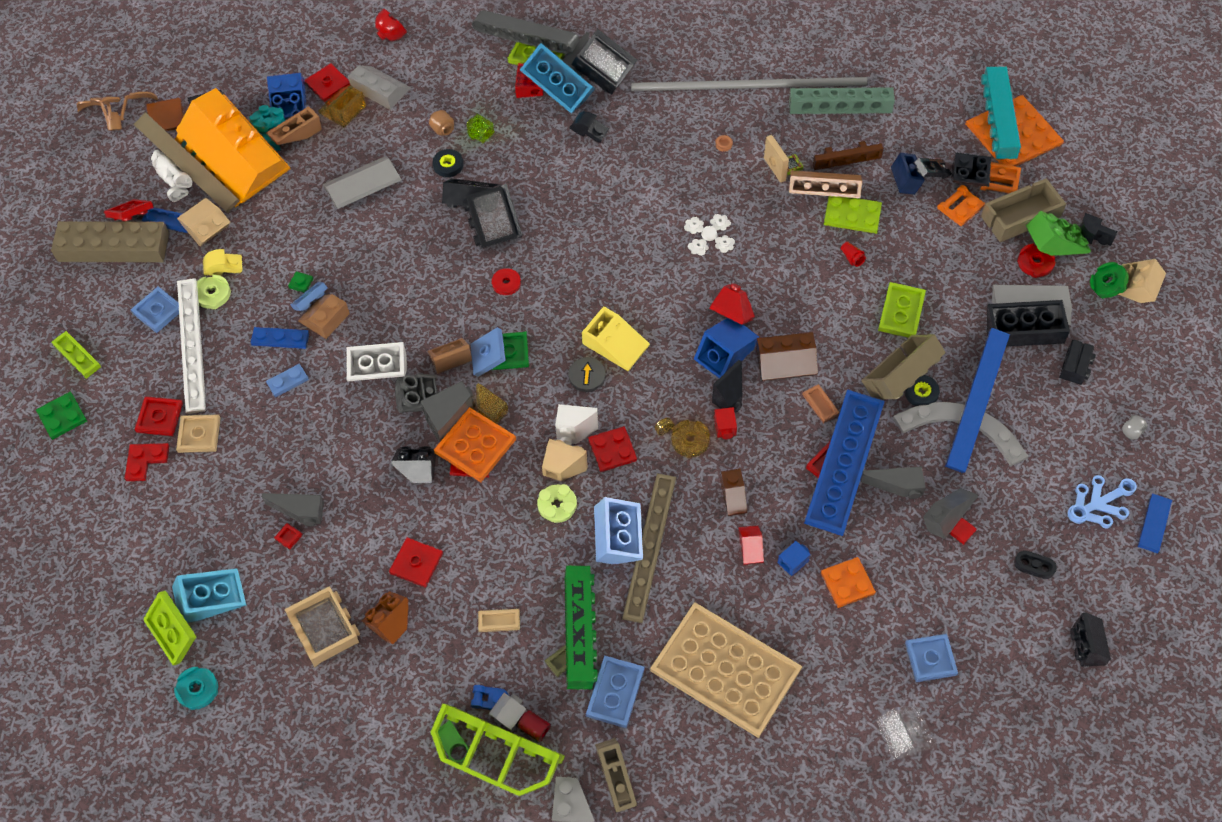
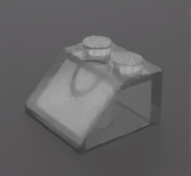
(905, 731)

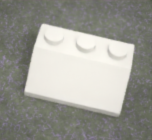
(376, 361)

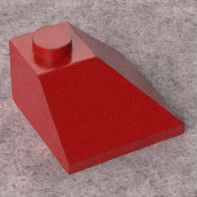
(733, 304)

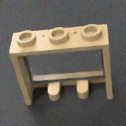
(322, 625)

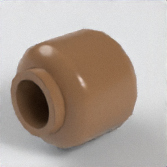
(441, 122)

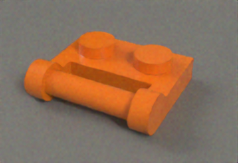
(1003, 174)
(963, 211)

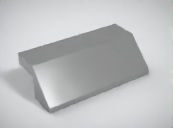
(361, 182)
(1031, 293)

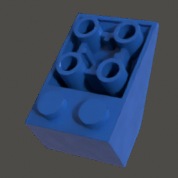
(287, 93)

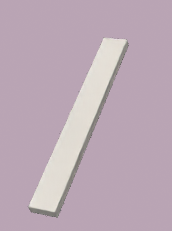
(191, 346)

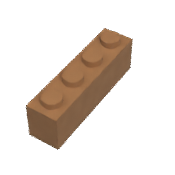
(825, 184)

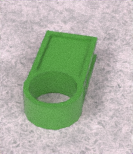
(450, 739)

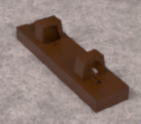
(849, 156)

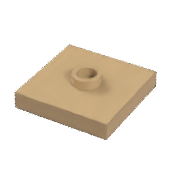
(776, 158)
(198, 433)

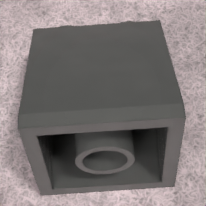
(446, 408)

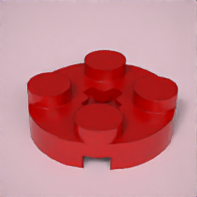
(1033, 268)

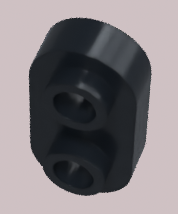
(1034, 565)

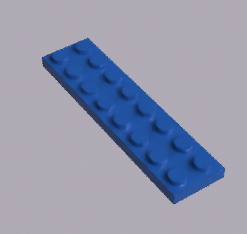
(844, 463)

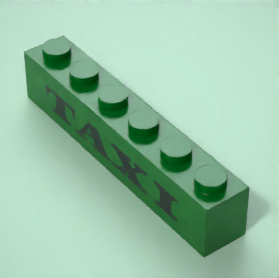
(578, 628)

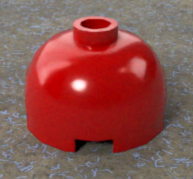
(388, 26)

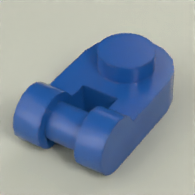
(494, 696)

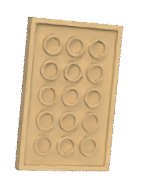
(726, 669)

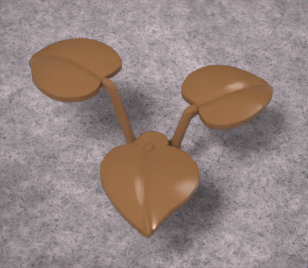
(112, 118)

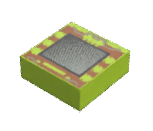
(794, 164)

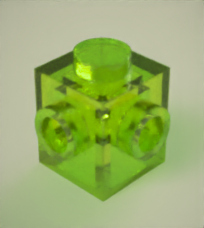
(480, 128)

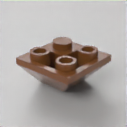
(388, 617)

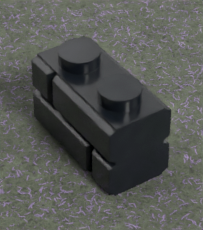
(1077, 362)

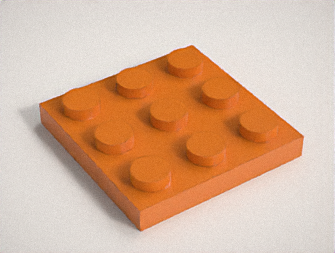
(475, 444)

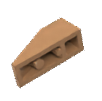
(296, 128)

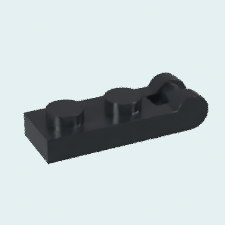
(932, 168)

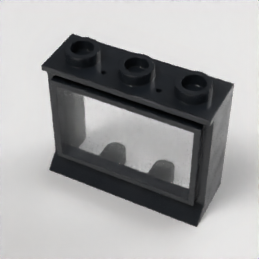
(604, 62)
(492, 216)

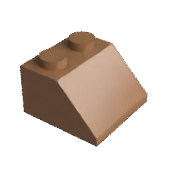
(325, 315)

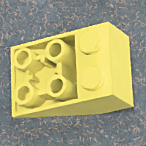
(614, 339)

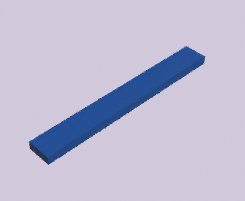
(977, 400)

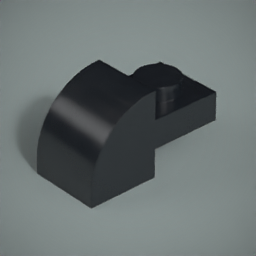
(586, 124)
(1093, 230)

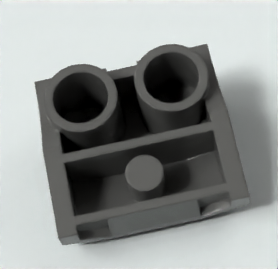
(412, 390)

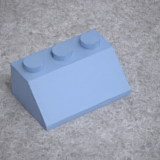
(618, 531)

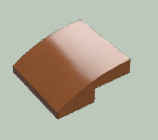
(166, 113)

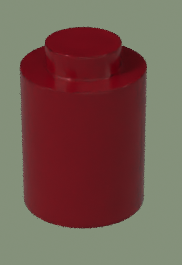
(533, 725)

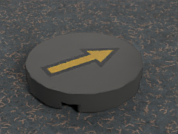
(587, 374)

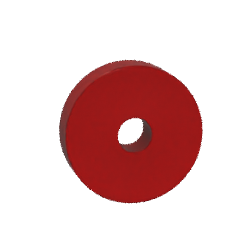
(506, 288)

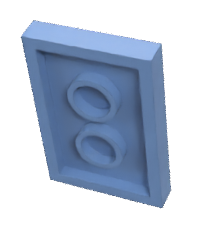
(615, 691)

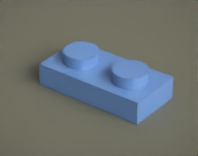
(304, 300)
(287, 380)

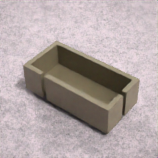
(1015, 210)
(898, 372)

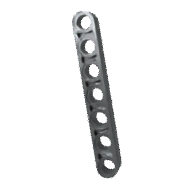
(525, 32)

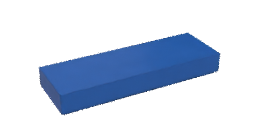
(1154, 523)

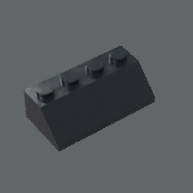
(1030, 322)

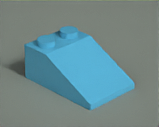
(208, 594)

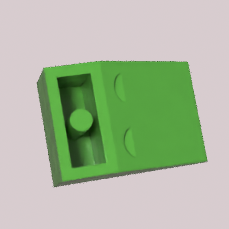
(1056, 235)

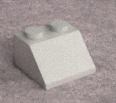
(575, 423)

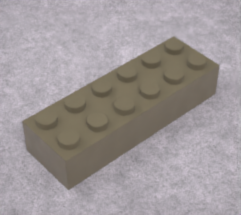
(110, 241)

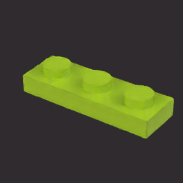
(76, 354)

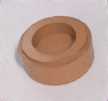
(723, 143)

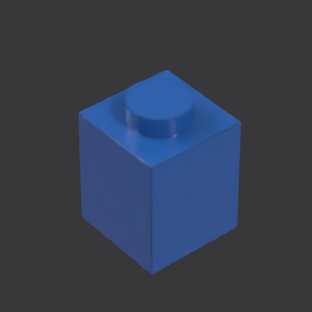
(794, 558)

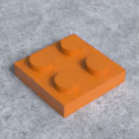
(848, 582)

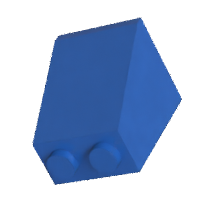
(724, 346)

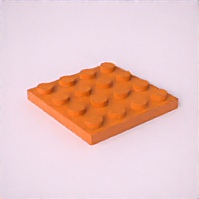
(1034, 132)

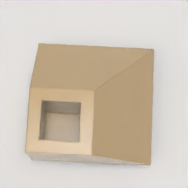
(563, 460)

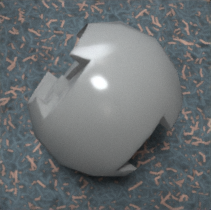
(1134, 427)

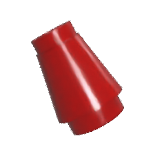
(853, 254)

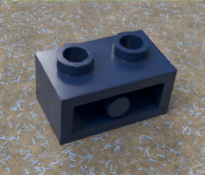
(906, 174)

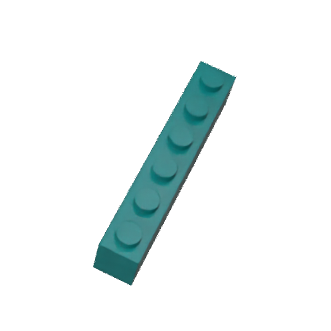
(1001, 113)

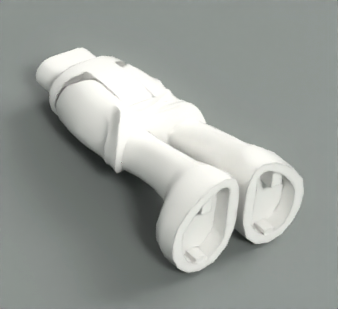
(172, 175)

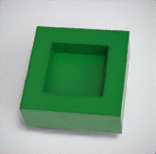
(300, 282)

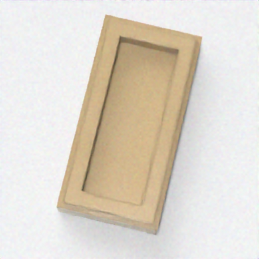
(498, 620)

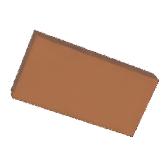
(821, 403)

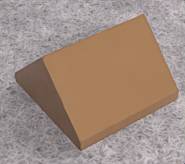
(450, 355)

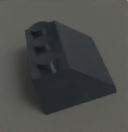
(456, 189)

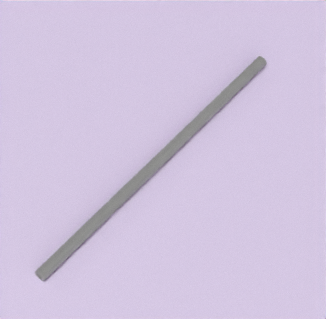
(746, 84)

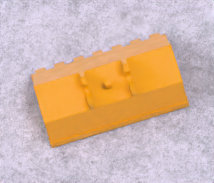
(229, 145)

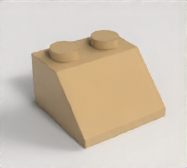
(204, 221)

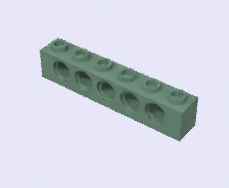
(841, 100)

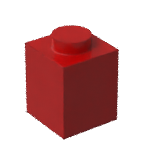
(725, 422)

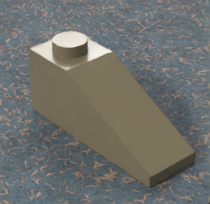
(615, 774)

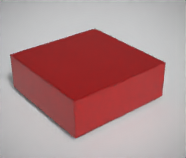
(963, 531)
(288, 536)

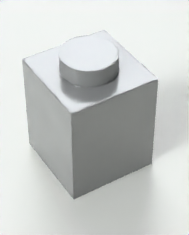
(508, 710)

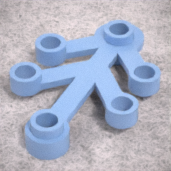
(1100, 503)

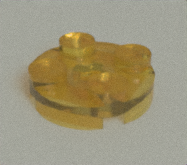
(688, 448)

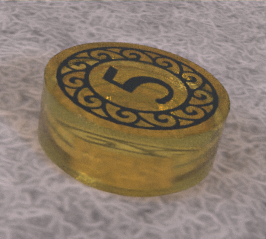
(664, 426)

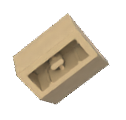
(1144, 280)

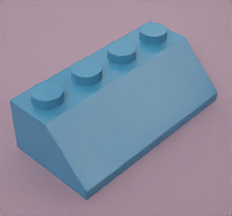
(557, 78)

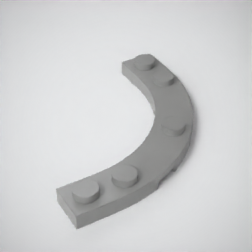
(953, 412)

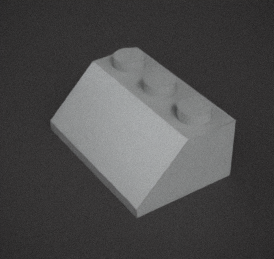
(378, 85)

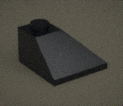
(728, 388)

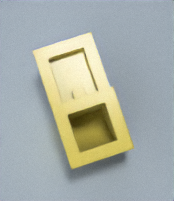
(217, 262)

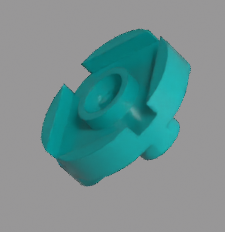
(267, 118)
(185, 684)

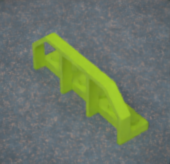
(493, 732)

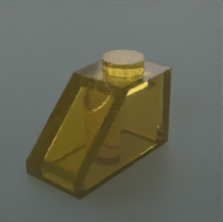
(490, 404)

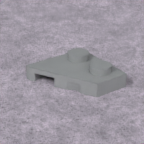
(570, 802)

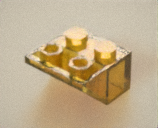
(344, 106)

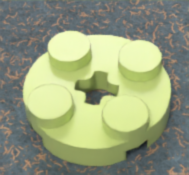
(219, 297)
(554, 492)

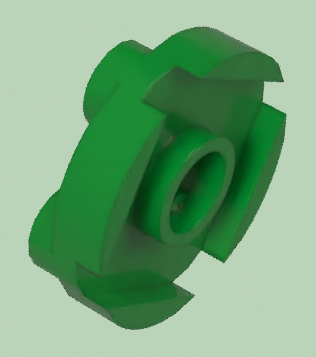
(1118, 284)

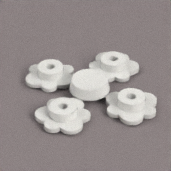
(709, 233)

